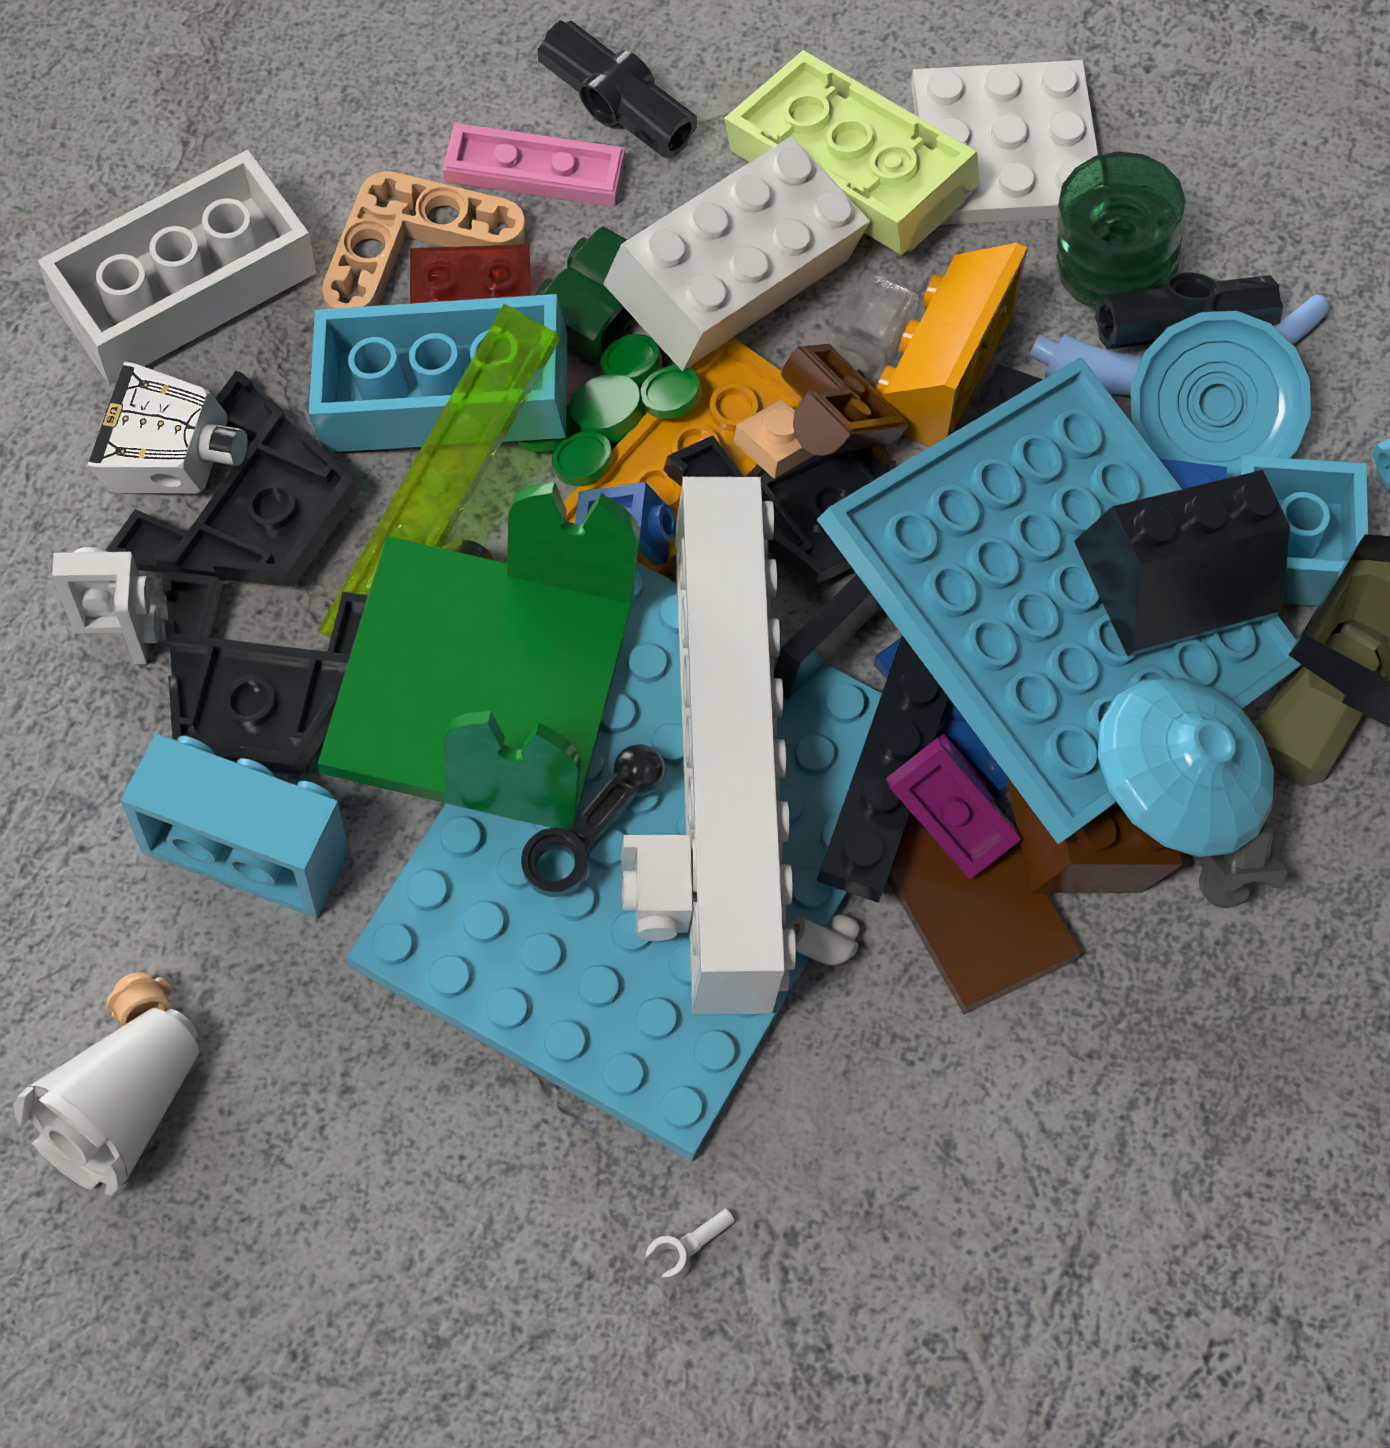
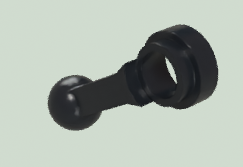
(636, 772)

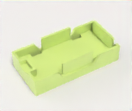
(877, 153)

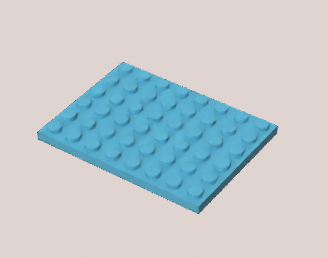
(566, 975)

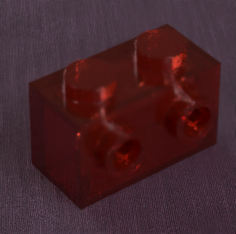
(469, 273)

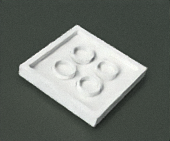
(1022, 121)

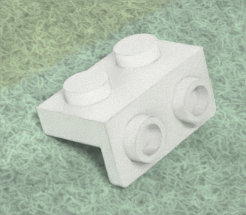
(107, 596)

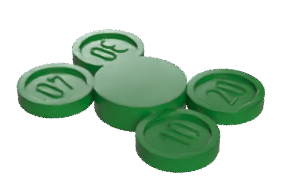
(613, 406)

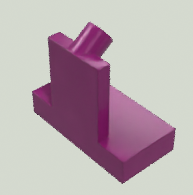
(954, 806)

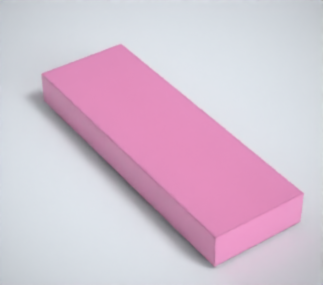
(534, 164)

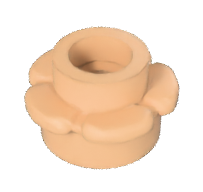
(136, 995)

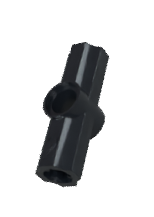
(617, 88)
(1144, 315)

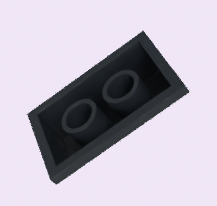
(1189, 561)

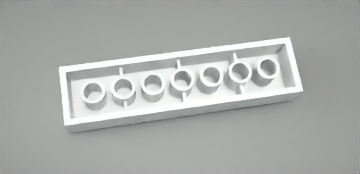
(732, 748)

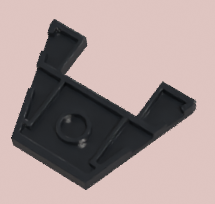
(797, 498)
(265, 514)
(247, 695)

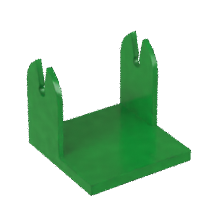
(486, 672)

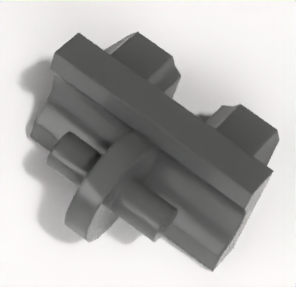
(1232, 877)

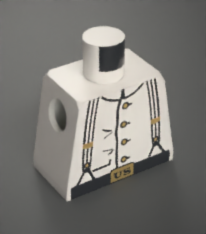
(162, 435)

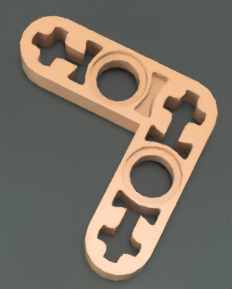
(395, 223)

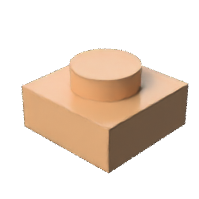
(771, 439)

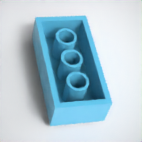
(393, 367)

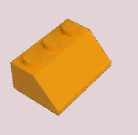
(953, 340)

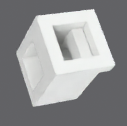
(657, 884)

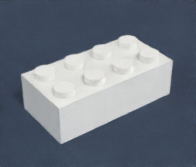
(735, 252)
(178, 265)

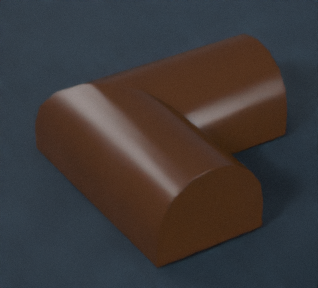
(837, 404)

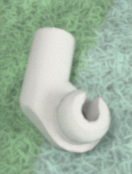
(829, 944)

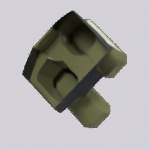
(1341, 670)

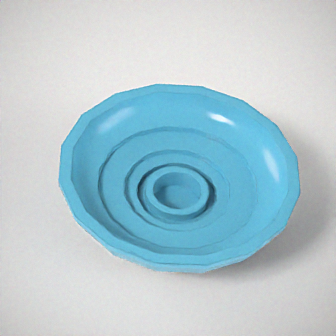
(1221, 391)
(1186, 766)

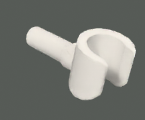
(688, 1244)

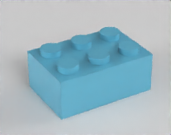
(237, 823)

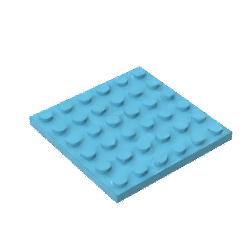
(994, 599)

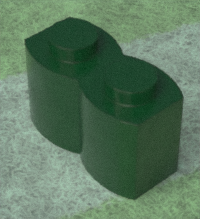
(587, 306)

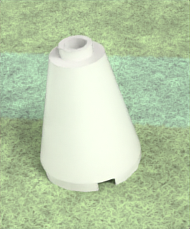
(110, 1098)

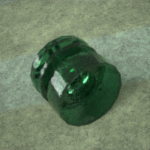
(1118, 226)

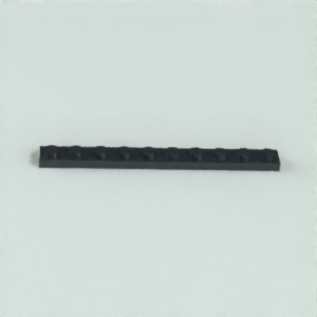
(901, 727)

